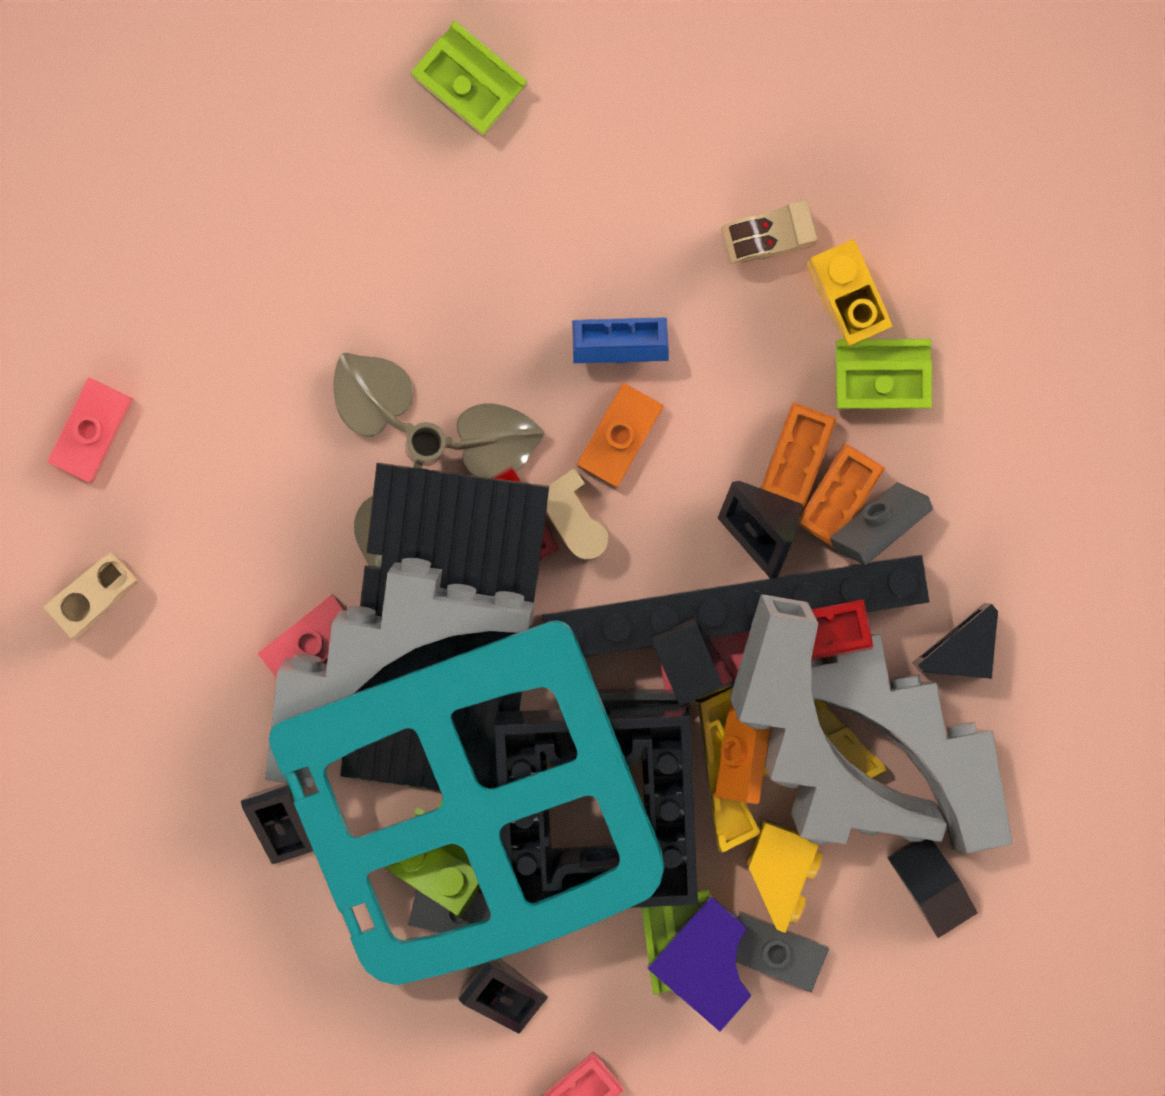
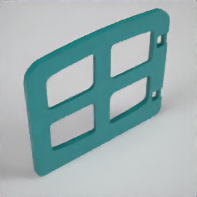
(469, 812)

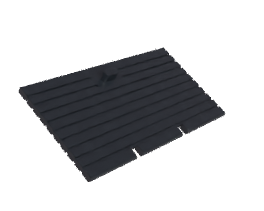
(480, 537)

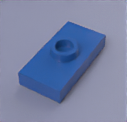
(620, 340)

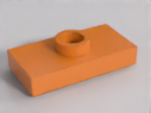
(620, 435)
(798, 453)
(840, 493)
(741, 761)

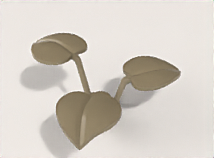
(376, 390)

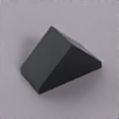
(761, 524)
(966, 648)
(692, 663)
(276, 823)
(933, 885)
(502, 995)

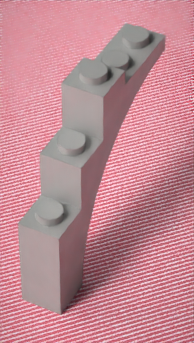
(364, 643)
(957, 766)
(832, 793)

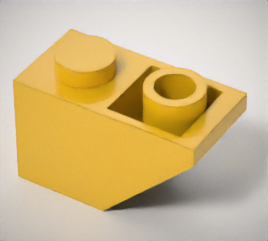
(848, 292)
(779, 867)

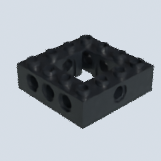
(664, 738)

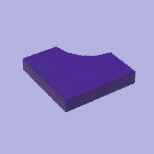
(702, 964)

